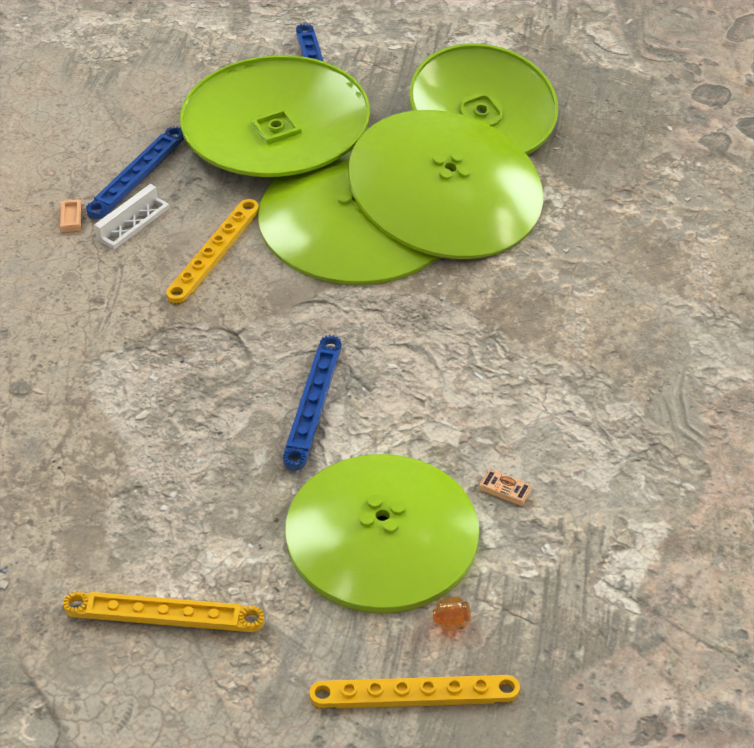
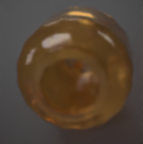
(452, 613)

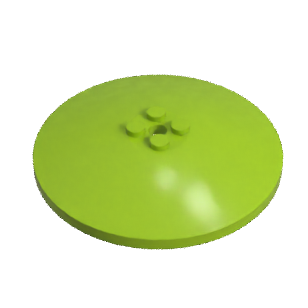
(492, 80)
(374, 562)

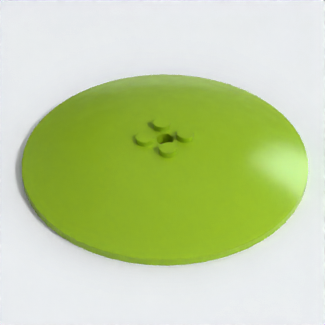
(312, 104)
(462, 214)
(324, 234)

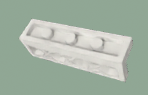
(126, 216)

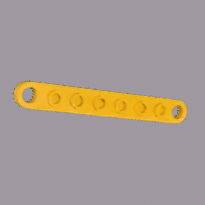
(212, 251)
(163, 611)
(414, 692)

